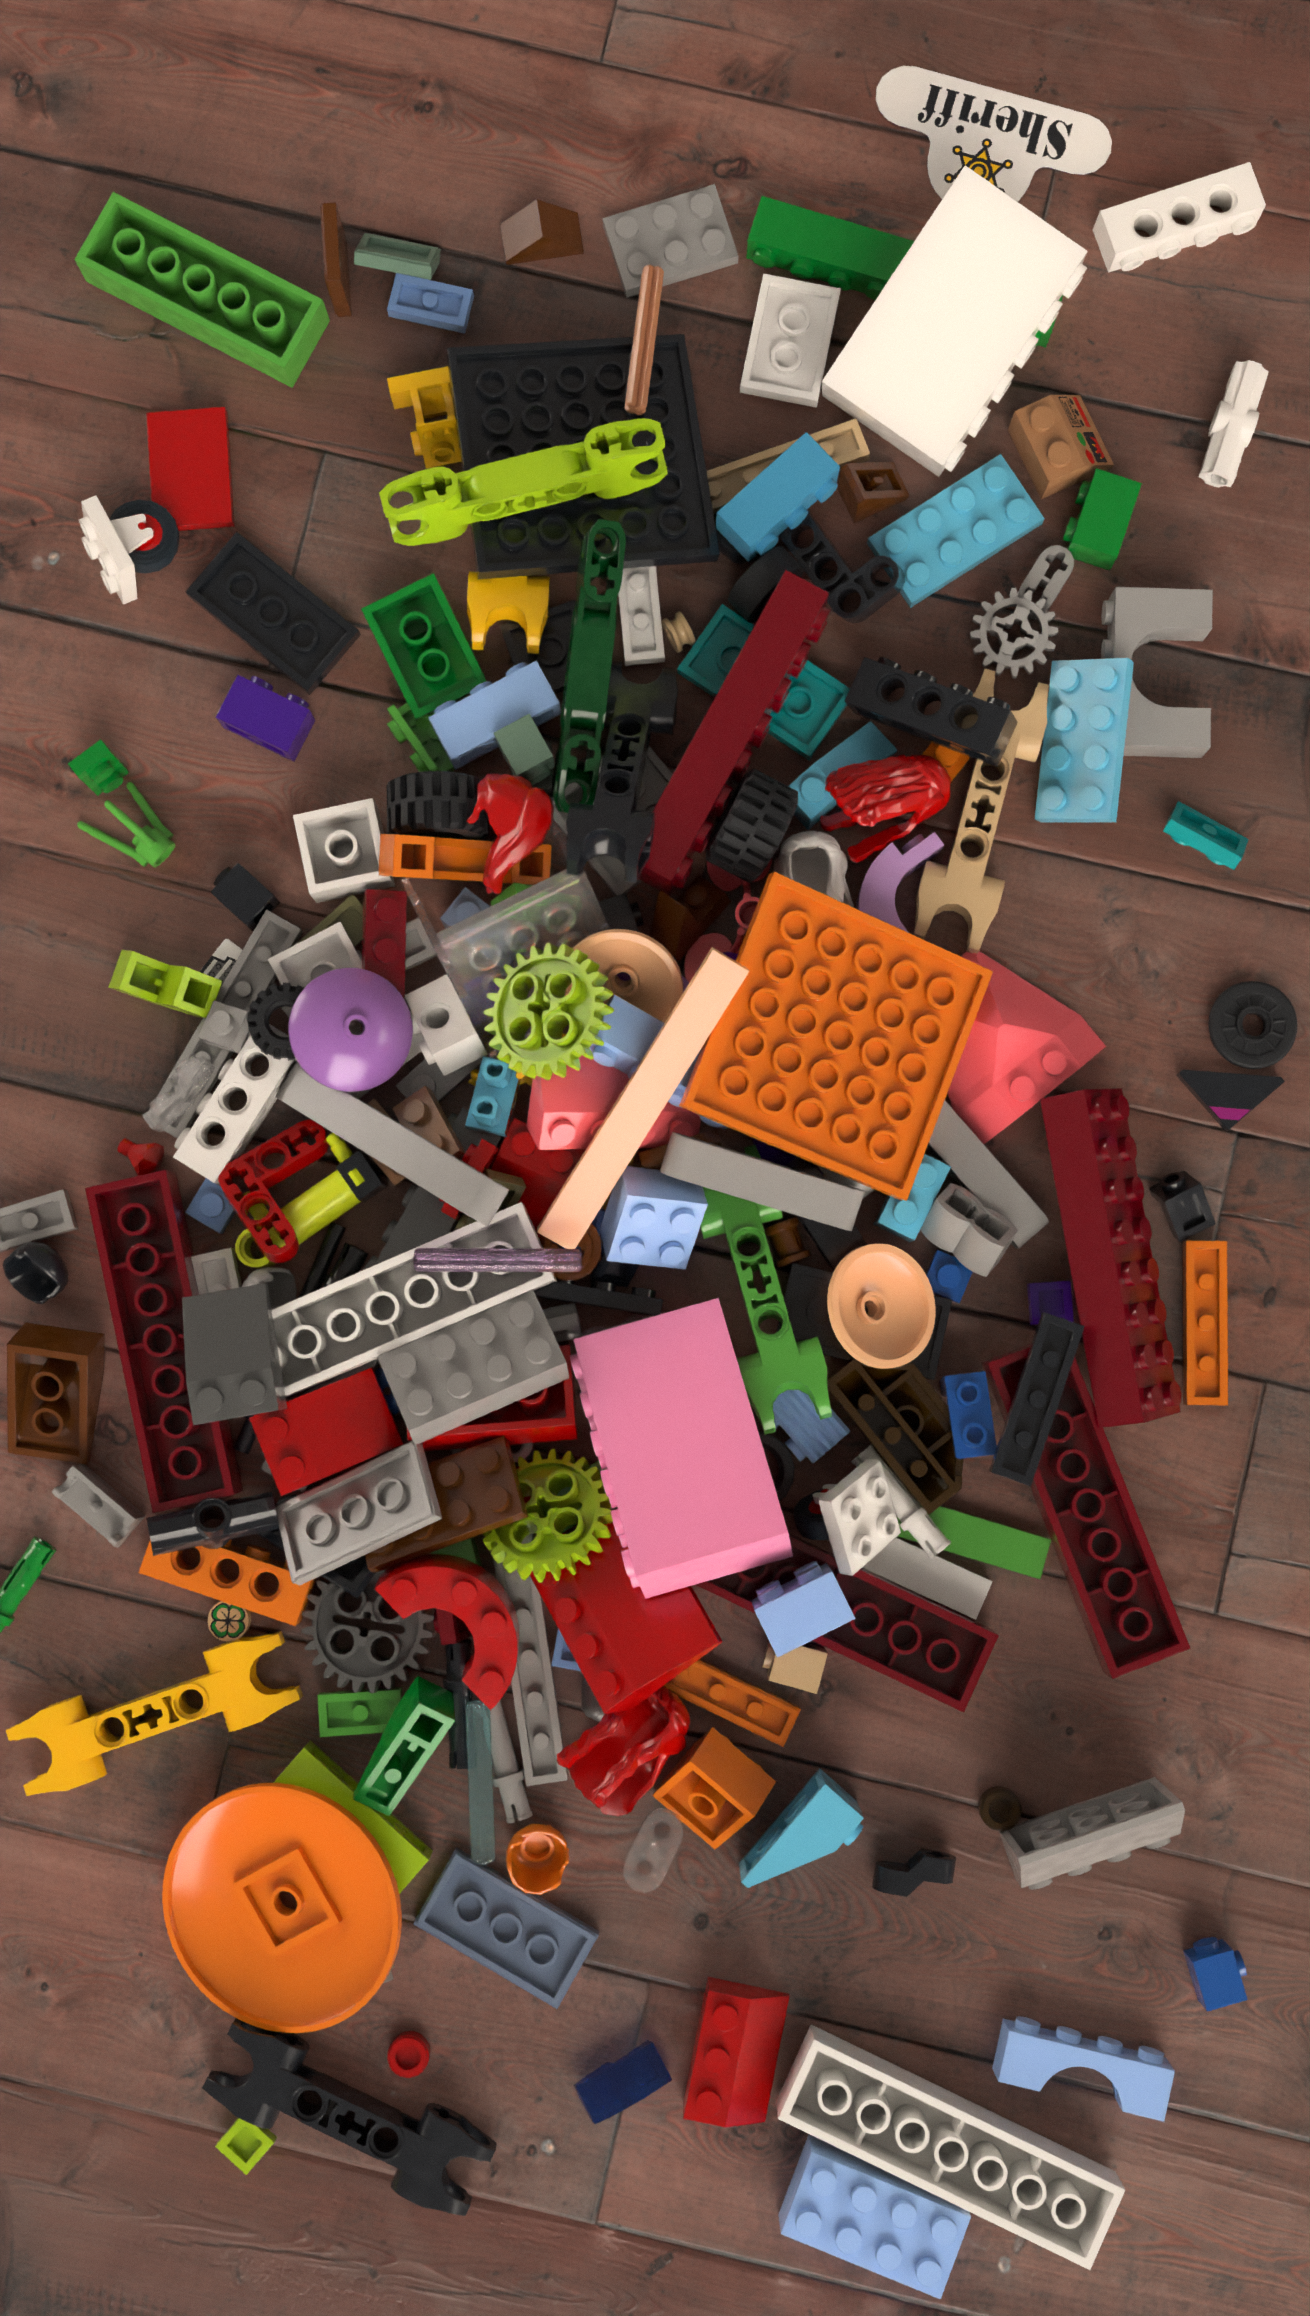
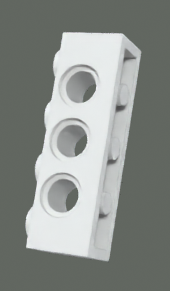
(1231, 190)
(238, 1125)

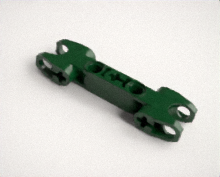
(589, 663)

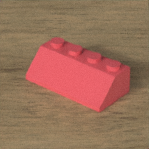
(572, 1108)

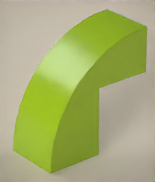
(165, 984)

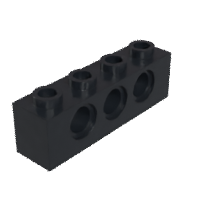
(982, 741)

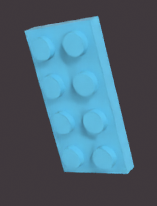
(957, 529)
(1084, 740)

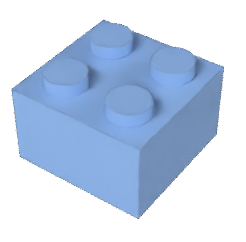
(652, 1219)
(801, 1608)

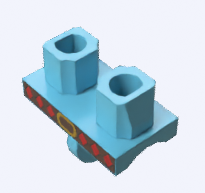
(493, 1098)

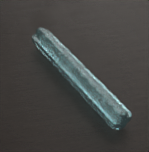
(480, 1782)

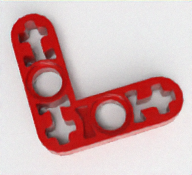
(259, 1179)

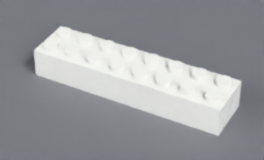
(396, 1304)
(950, 2147)

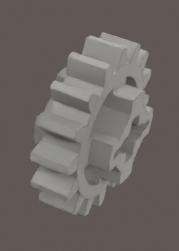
(995, 627)

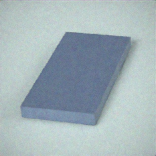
(506, 1928)

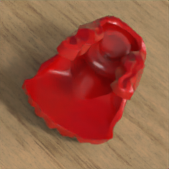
(884, 791)
(627, 1751)

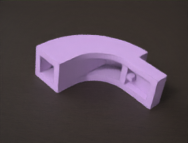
(888, 871)

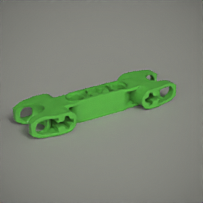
(780, 1360)

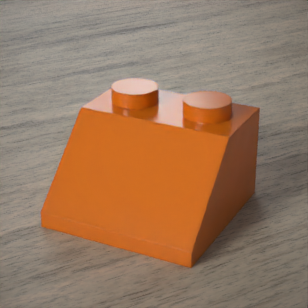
(715, 1788)

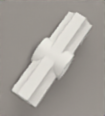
(1233, 424)

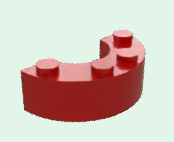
(472, 1596)

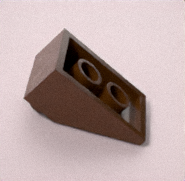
(53, 1391)

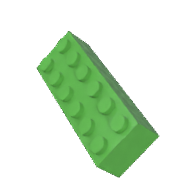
(202, 289)

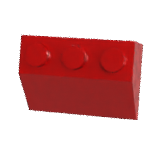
(734, 2054)

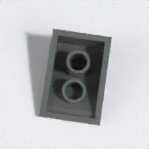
(231, 1354)

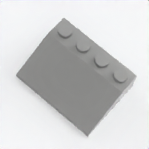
(1093, 1832)

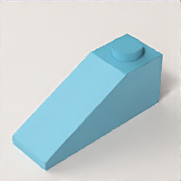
(862, 746)

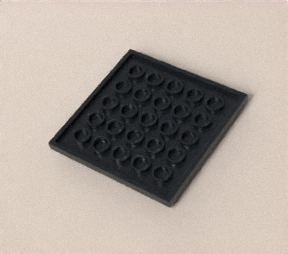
(552, 395)

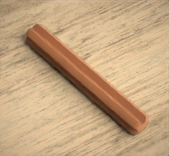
(644, 340)

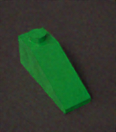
(406, 1745)

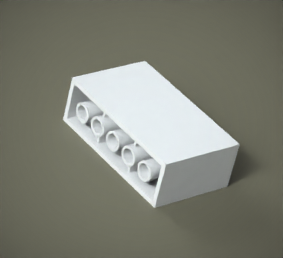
(955, 322)

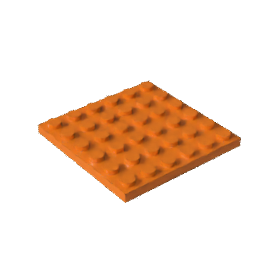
(838, 1038)

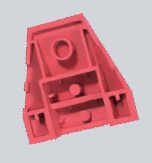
(1016, 1051)

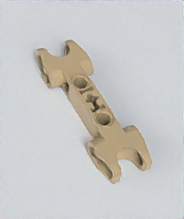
(962, 882)

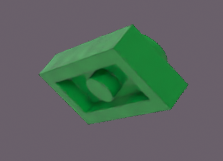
(99, 768)

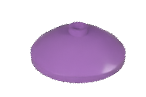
(322, 1034)

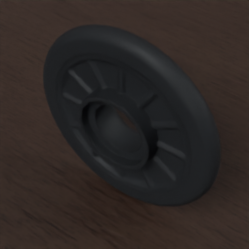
(1278, 1025)

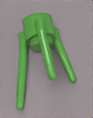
(151, 844)

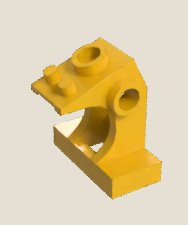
(431, 397)

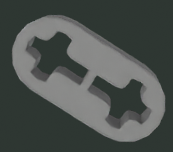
(1037, 575)

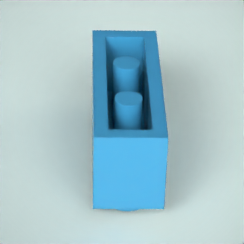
(778, 498)

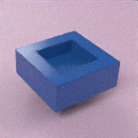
(948, 1276)

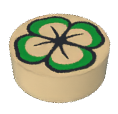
(228, 1621)

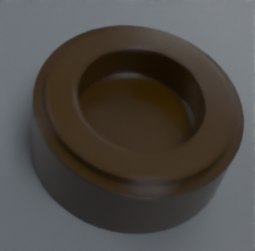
(999, 1808)

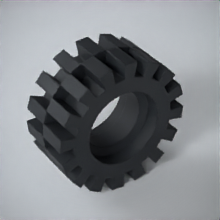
(259, 1017)

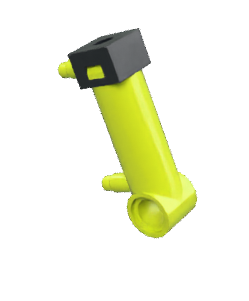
(321, 1204)

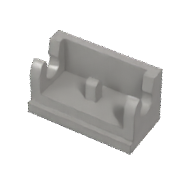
(99, 1504)

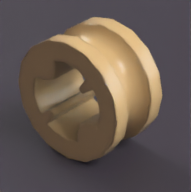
(678, 631)

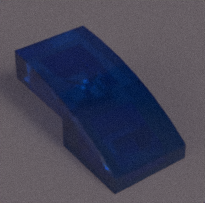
(622, 2083)

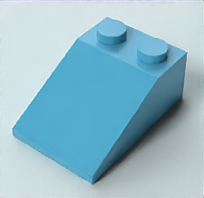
(806, 1830)

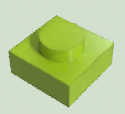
(245, 2144)

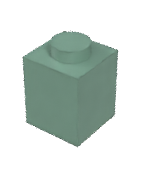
(525, 750)

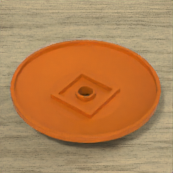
(239, 1939)

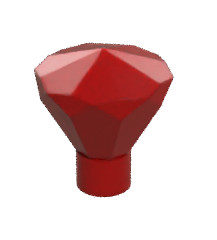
(143, 1156)

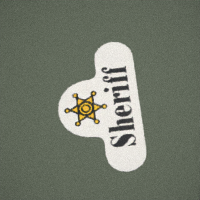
(990, 130)

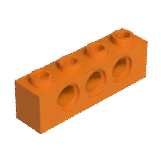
(245, 1591)

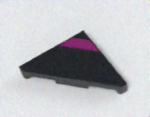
(1228, 1095)

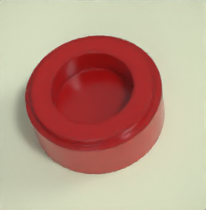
(408, 2054)

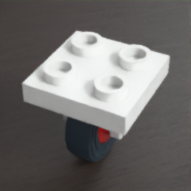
(134, 539)
(851, 1515)

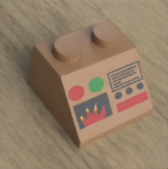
(1058, 443)

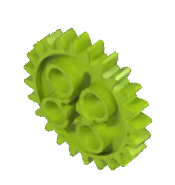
(548, 1011)
(551, 1548)

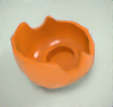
(537, 1858)

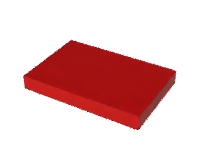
(192, 466)

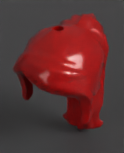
(518, 817)

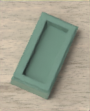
(397, 256)

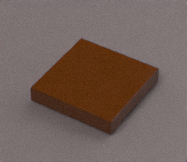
(335, 259)

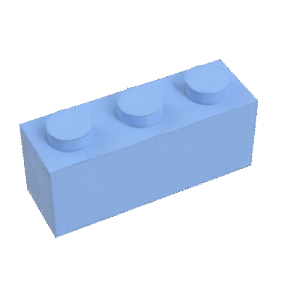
(469, 725)

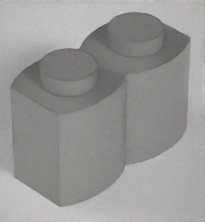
(968, 1229)

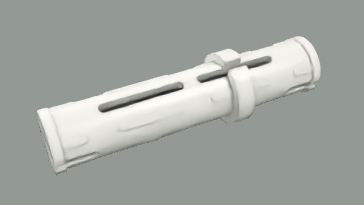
(908, 1510)

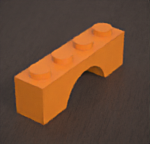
(454, 859)

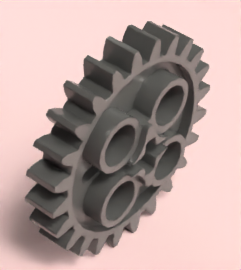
(363, 1662)

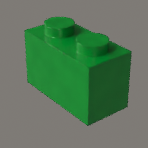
(1102, 519)

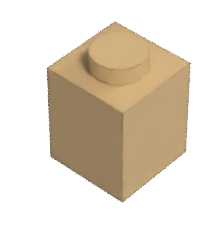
(798, 1668)

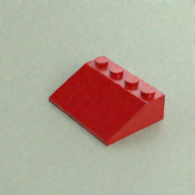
(618, 1636)

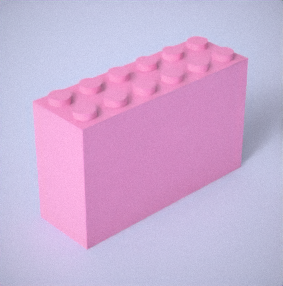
(679, 1449)

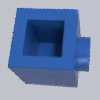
(1216, 1973)

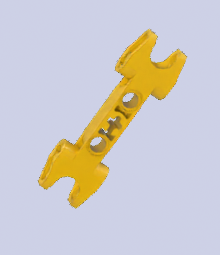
(508, 598)
(81, 1738)

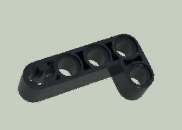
(845, 580)

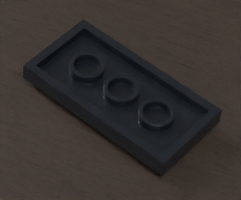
(273, 613)
(809, 1317)

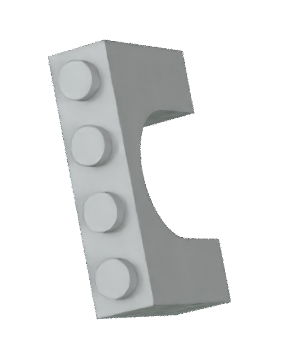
(1151, 615)

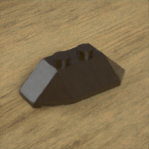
(904, 1425)

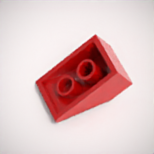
(541, 1170)
(326, 1431)

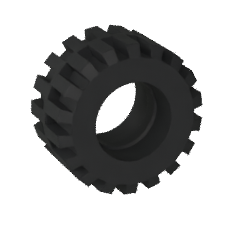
(435, 805)
(752, 825)

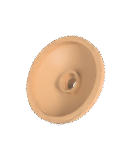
(654, 973)
(897, 1303)

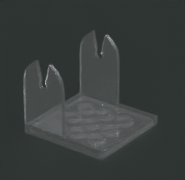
(478, 947)

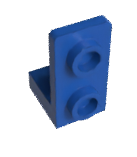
(969, 1414)

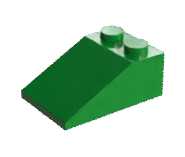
(424, 645)

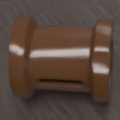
(787, 1242)

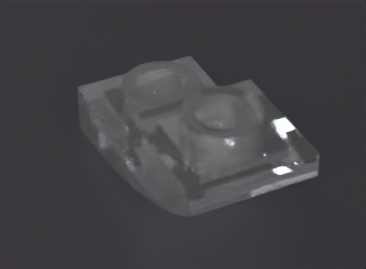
(189, 1083)

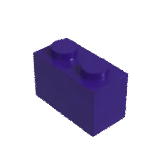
(266, 717)

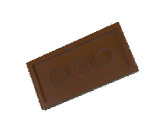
(475, 1495)

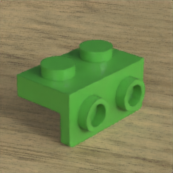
(421, 737)

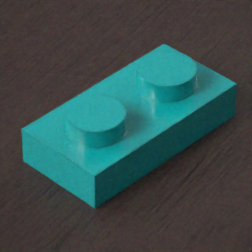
(1205, 835)

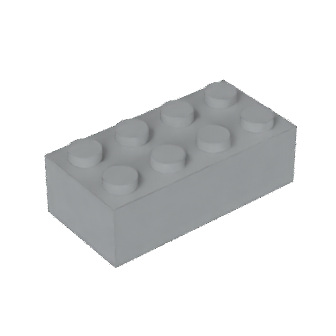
(474, 1367)

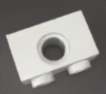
(457, 1040)

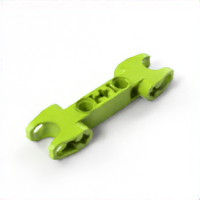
(526, 482)

